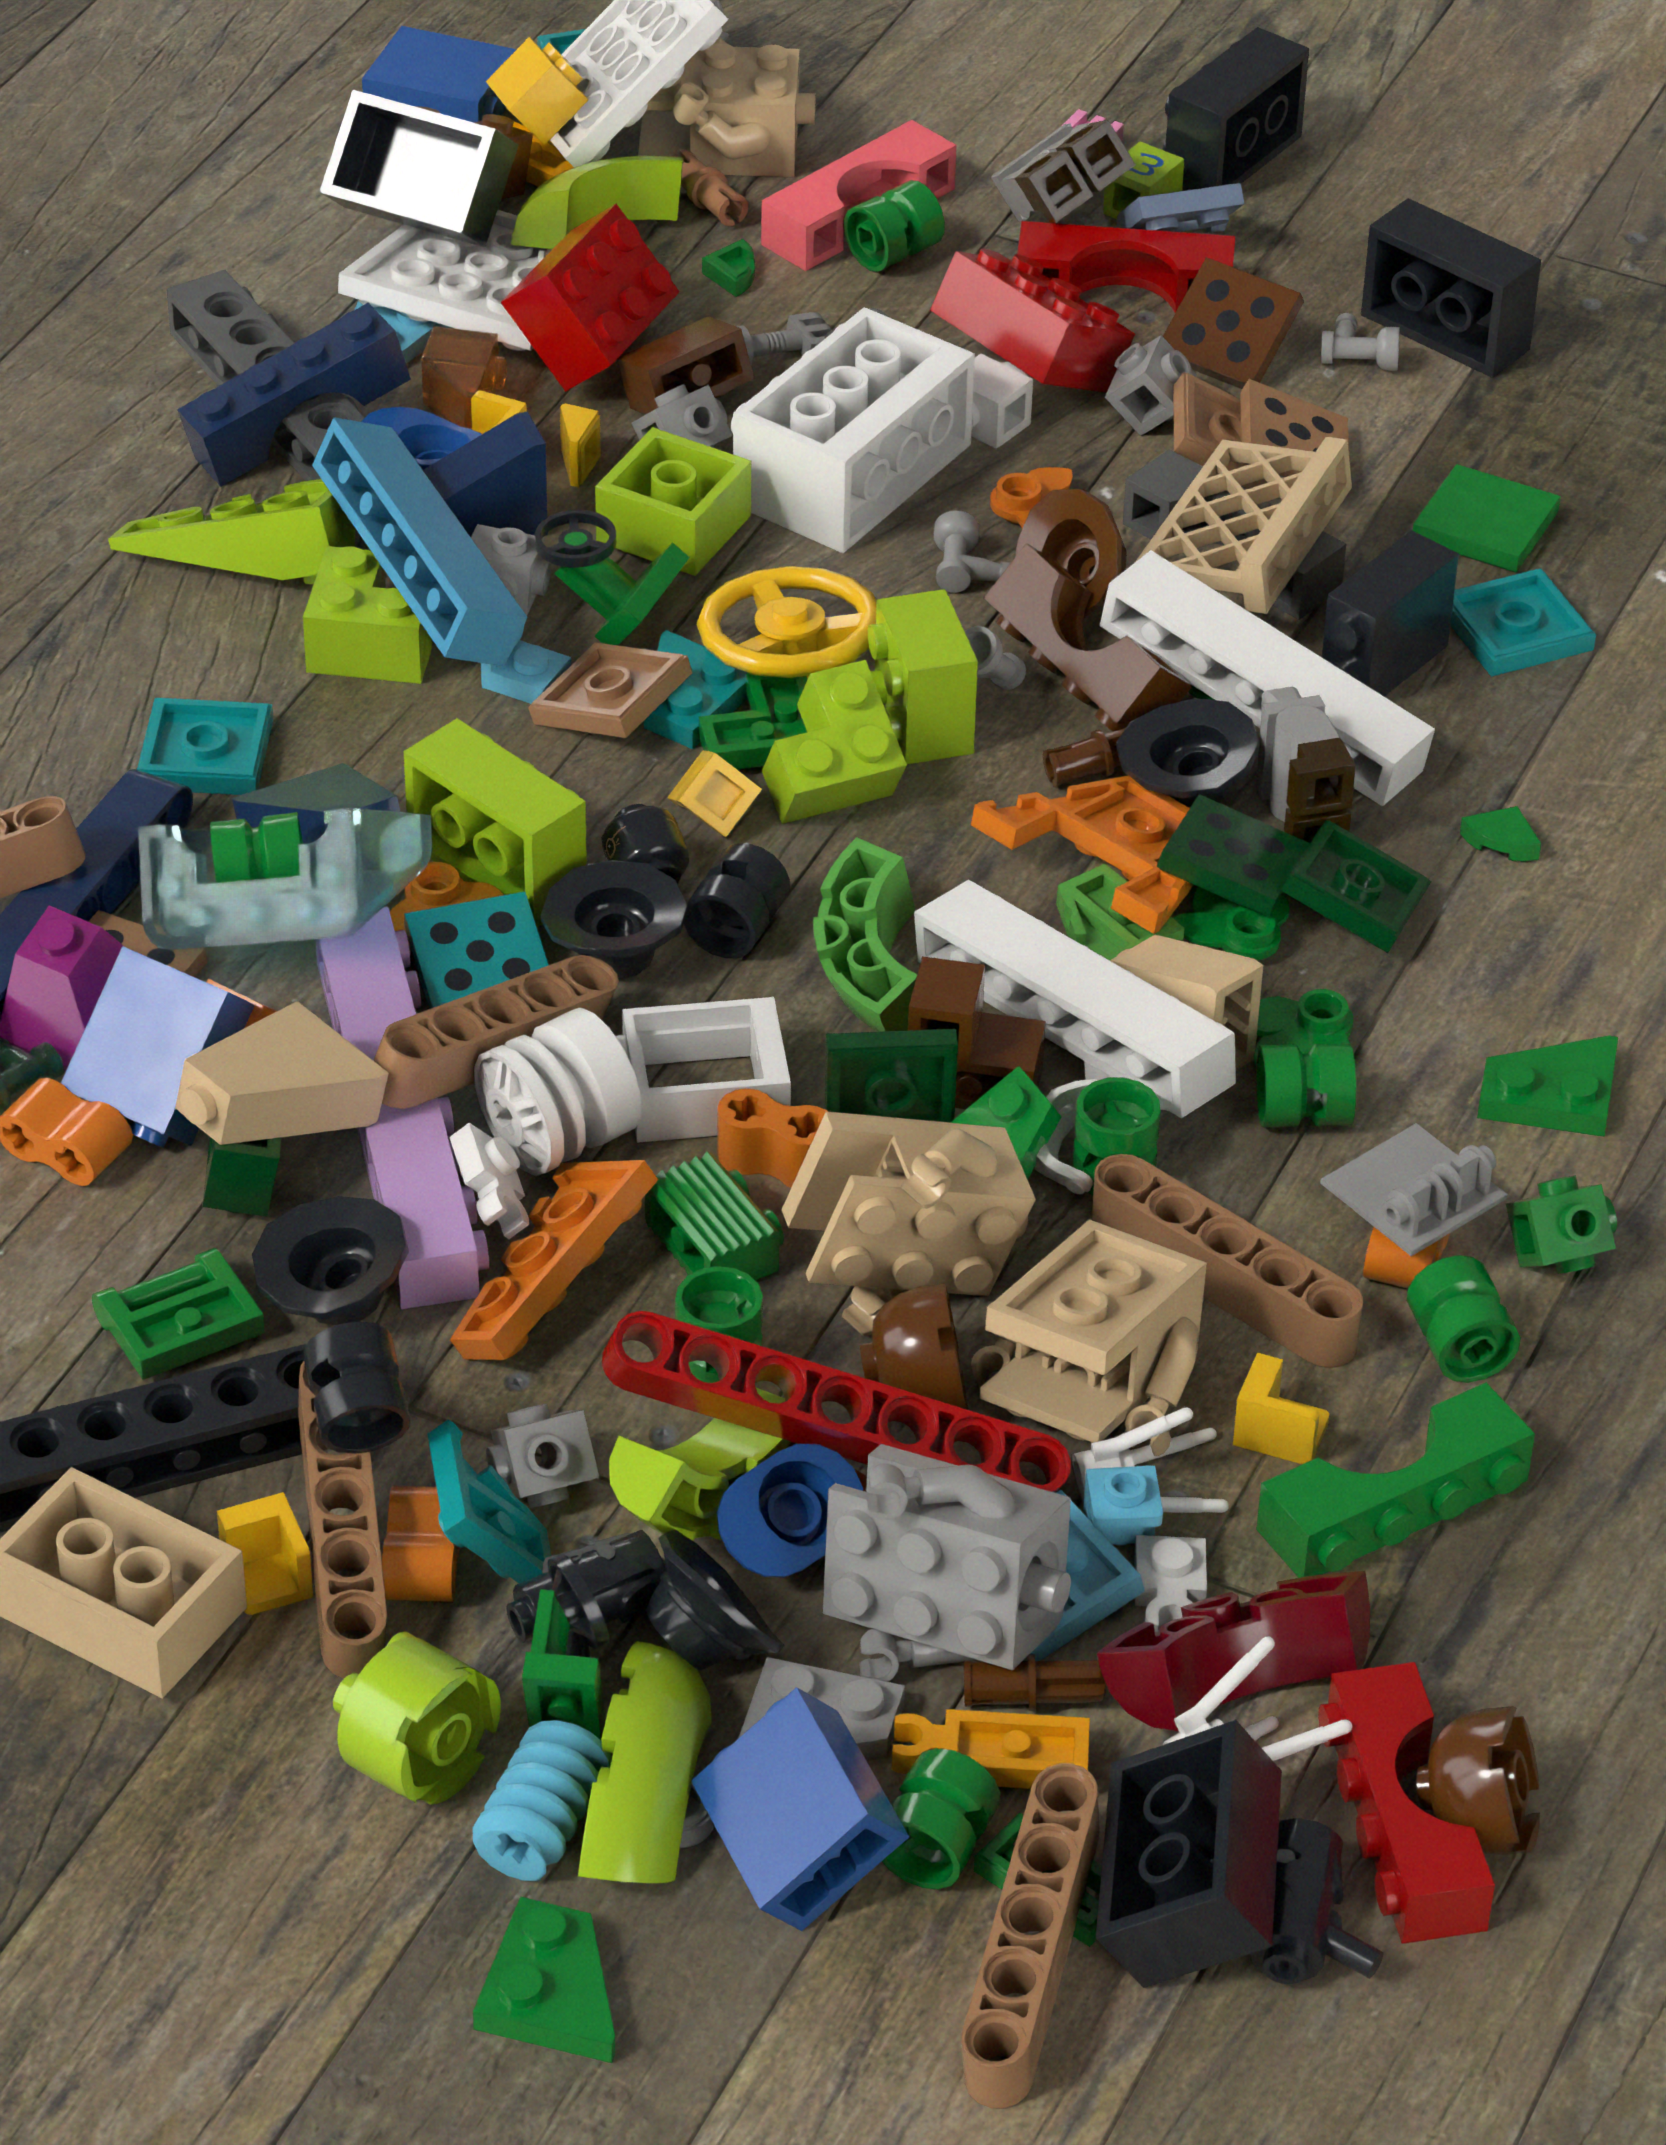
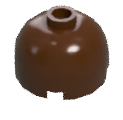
(917, 1346)
(1483, 1779)

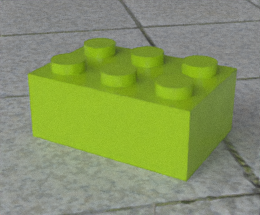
(494, 813)

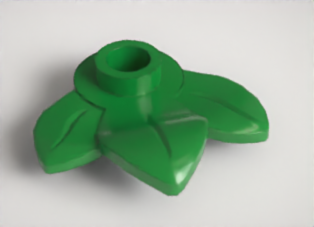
(1233, 927)
(1316, 1018)

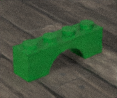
(1330, 1515)

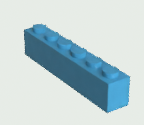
(419, 542)

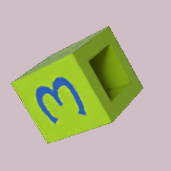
(1153, 174)

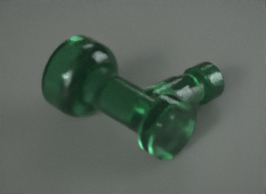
(25, 1068)

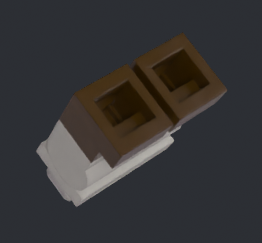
(1063, 170)
(1303, 764)

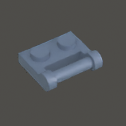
(1184, 210)

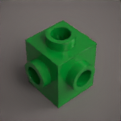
(1562, 1225)

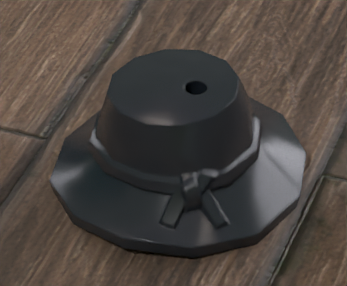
(1189, 749)
(615, 913)
(330, 1258)
(703, 1608)

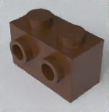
(695, 356)

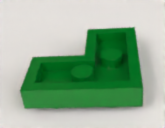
(748, 736)

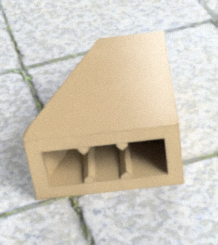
(1206, 979)
(280, 1081)

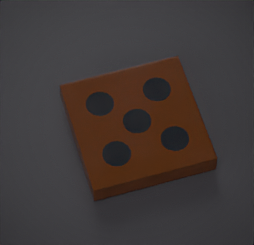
(1232, 323)

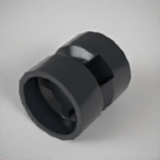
(736, 900)
(356, 1387)

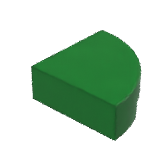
(731, 267)
(1502, 831)

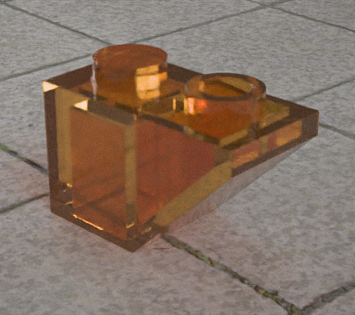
(456, 367)

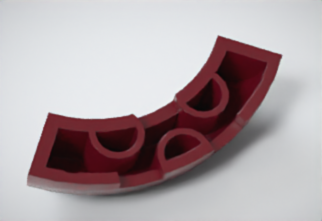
(1316, 1628)

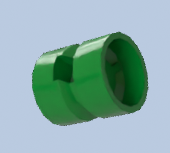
(894, 225)
(256, 852)
(1306, 1085)
(1115, 1119)
(721, 1302)
(1463, 1319)
(944, 1811)

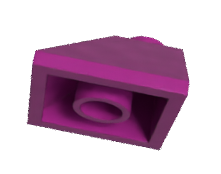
(57, 982)

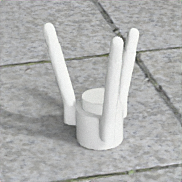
(1116, 1453)
(1194, 1720)

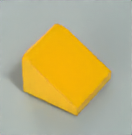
(579, 441)

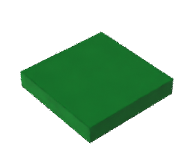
(1487, 517)

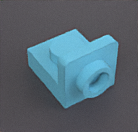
(526, 672)
(1123, 1502)

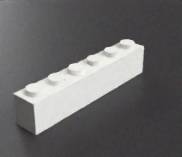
(1241, 657)
(1083, 997)

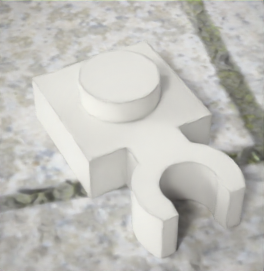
(490, 1170)
(1171, 1575)

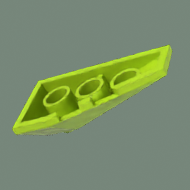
(265, 539)

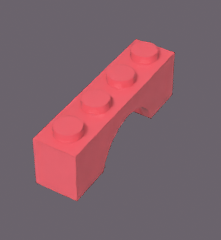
(808, 216)

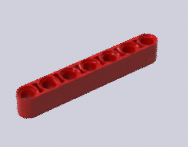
(804, 1389)

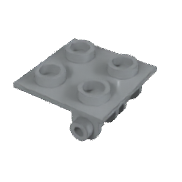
(1417, 1187)

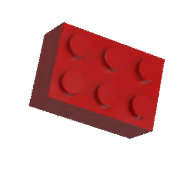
(590, 297)
(1032, 319)

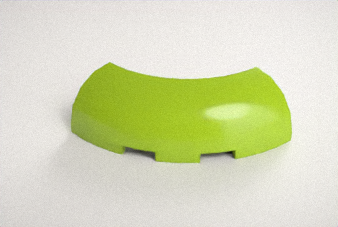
(638, 184)
(686, 1482)
(655, 1745)

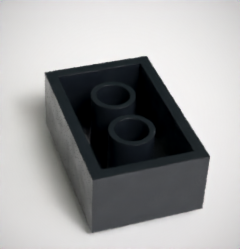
(1238, 110)
(1450, 287)
(1190, 1854)

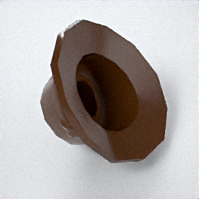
(1080, 536)

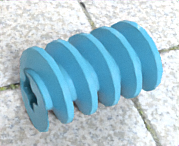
(539, 1799)

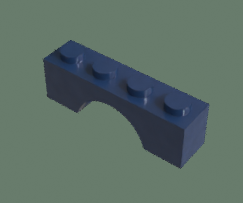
(236, 421)

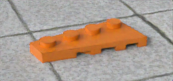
(565, 1239)

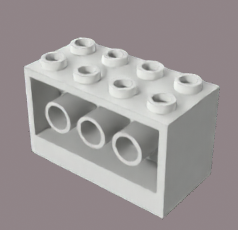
(855, 428)

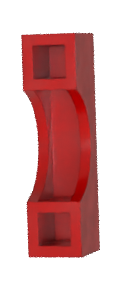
(1123, 256)
(1427, 1868)

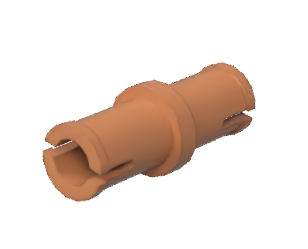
(710, 190)

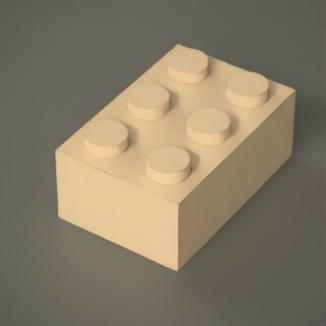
(119, 1582)

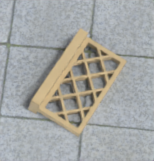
(1286, 528)

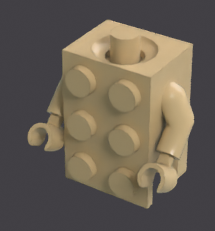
(732, 111)
(908, 1207)
(1095, 1335)

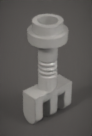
(802, 334)

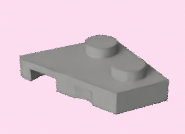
(863, 1703)

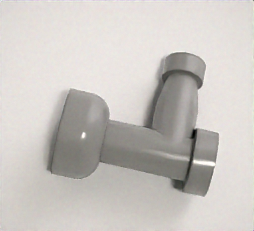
(1347, 346)
(957, 535)
(1003, 668)

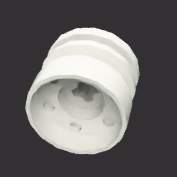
(558, 1090)

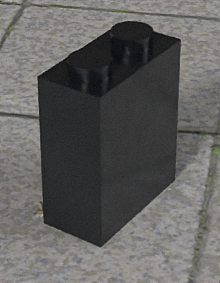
(1392, 613)

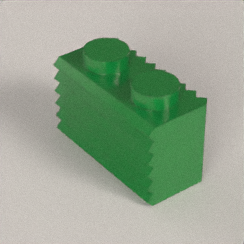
(711, 1220)

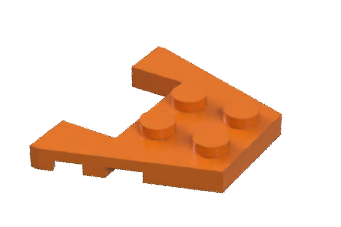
(1106, 821)

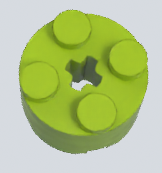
(416, 1719)

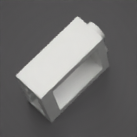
(698, 1034)

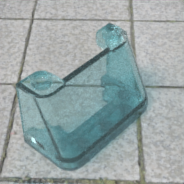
(340, 887)

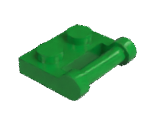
(180, 1315)

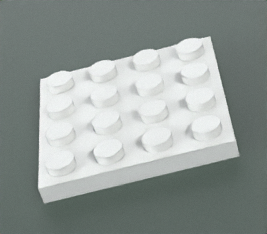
(626, 61)
(446, 278)

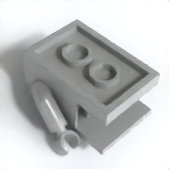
(945, 1562)

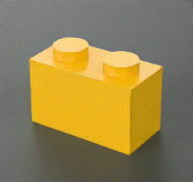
(539, 88)

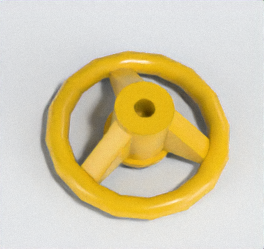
(793, 630)

